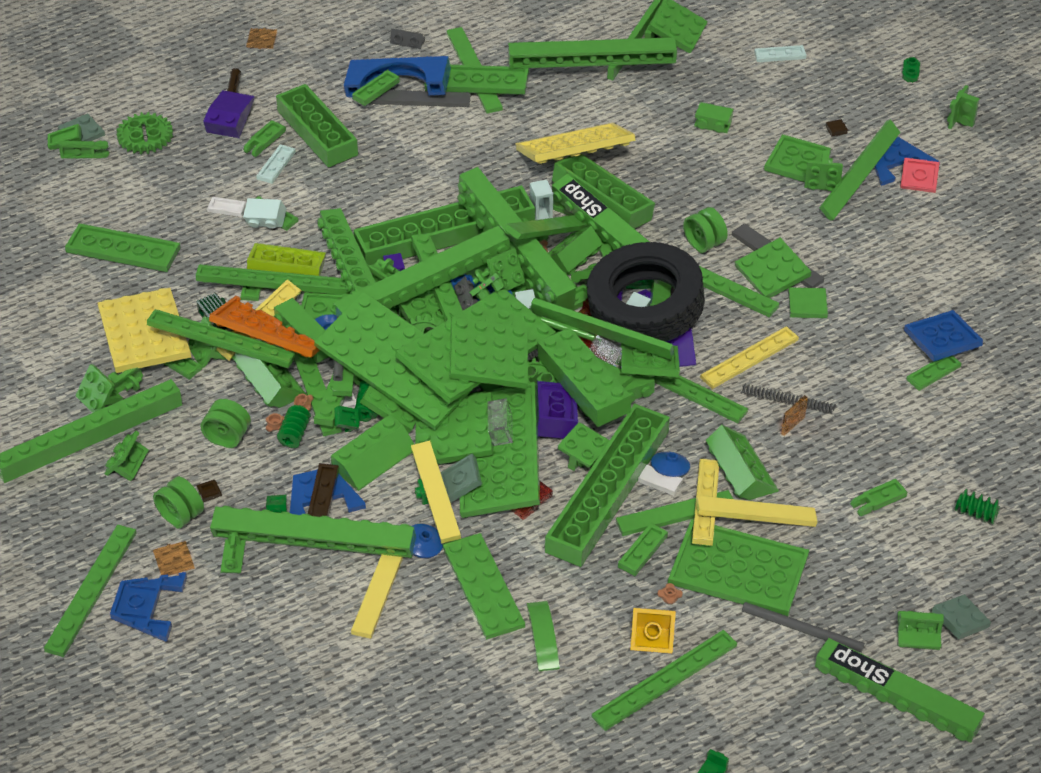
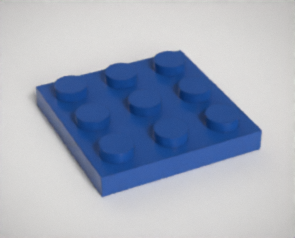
(943, 335)

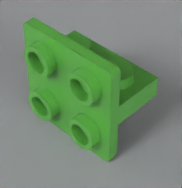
(963, 109)
(823, 173)
(509, 265)
(202, 351)
(97, 390)
(582, 446)
(127, 457)
(919, 629)

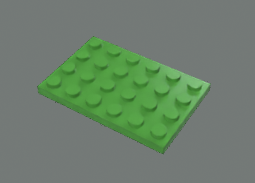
(741, 569)

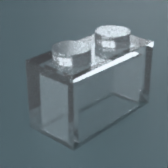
(606, 350)
(500, 422)

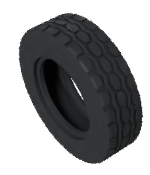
(648, 262)

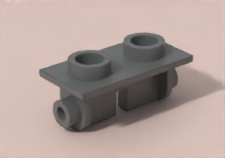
(406, 38)
(463, 293)

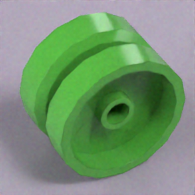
(705, 229)
(225, 423)
(178, 502)

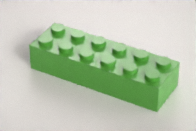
(317, 125)
(609, 189)
(584, 377)

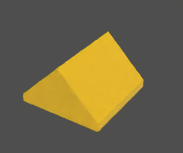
(653, 630)

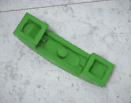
(543, 635)

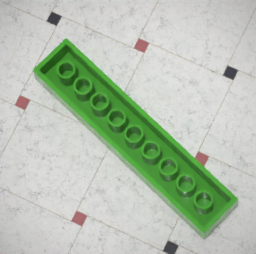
(445, 224)
(537, 266)
(606, 485)

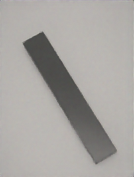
(422, 98)
(755, 241)

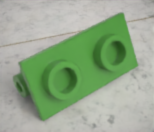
(233, 554)

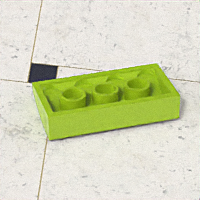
(285, 259)

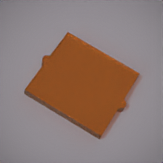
(261, 38)
(794, 415)
(173, 558)

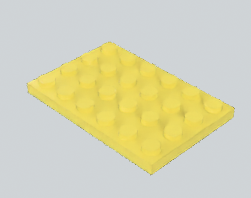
(575, 142)
(132, 340)

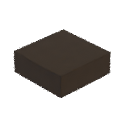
(836, 127)
(209, 490)

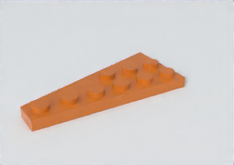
(262, 326)

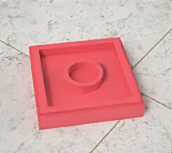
(920, 175)

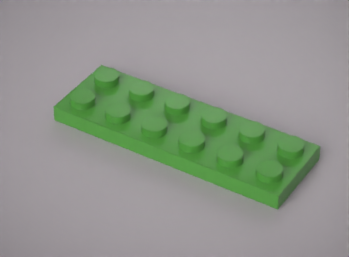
(487, 79)
(122, 247)
(483, 586)

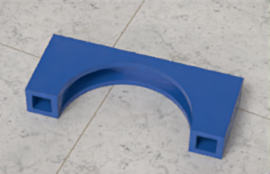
(432, 70)

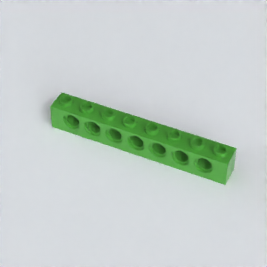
(345, 250)

